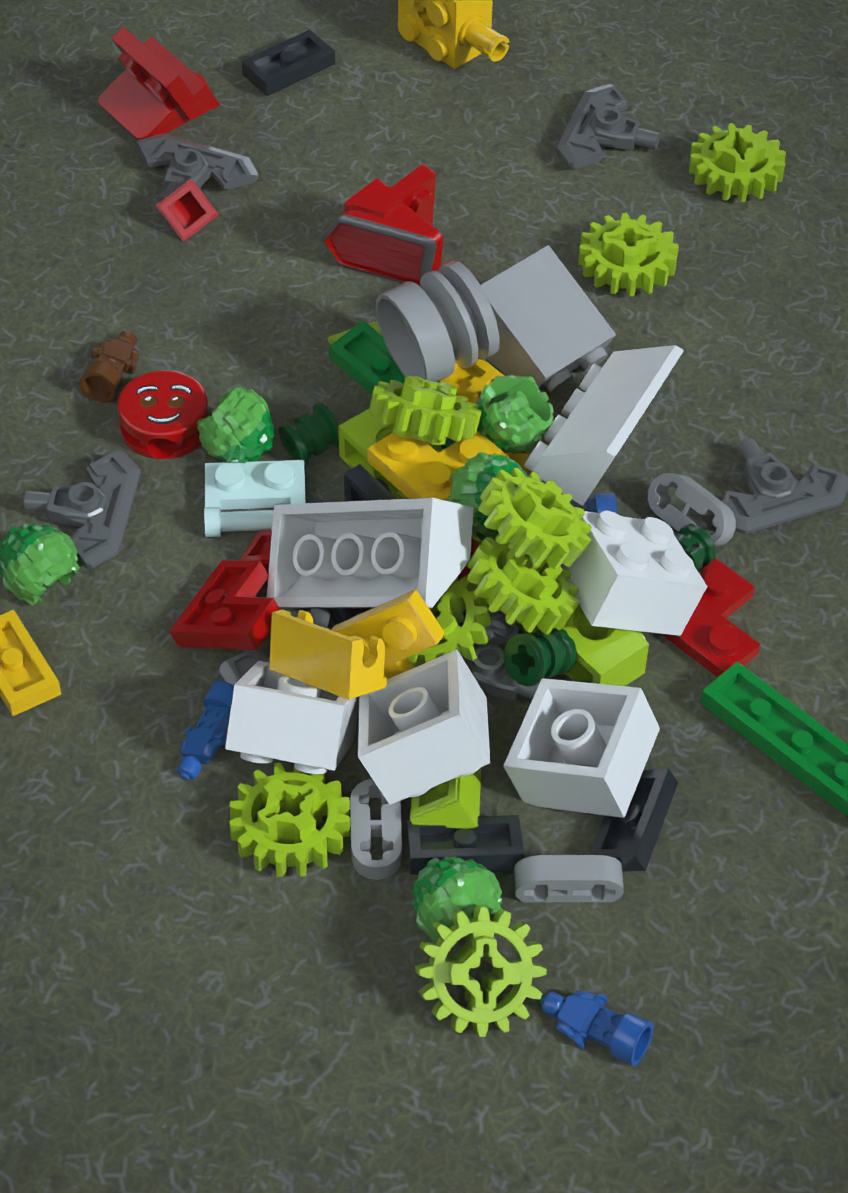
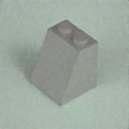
(545, 322)

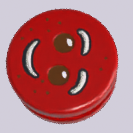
(162, 414)

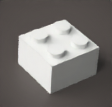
(635, 575)
(289, 721)
(424, 728)
(582, 747)

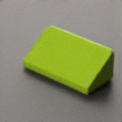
(449, 803)

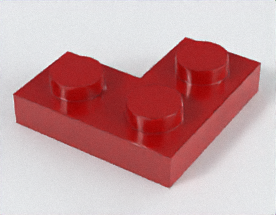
(227, 609)
(708, 634)

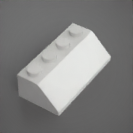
(600, 418)
(366, 551)

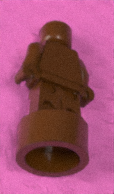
(103, 377)

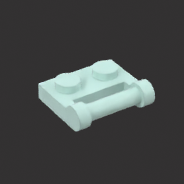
(249, 487)

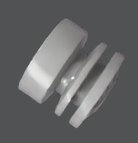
(438, 323)

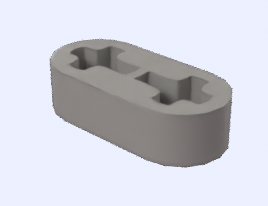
(697, 501)
(363, 829)
(568, 878)

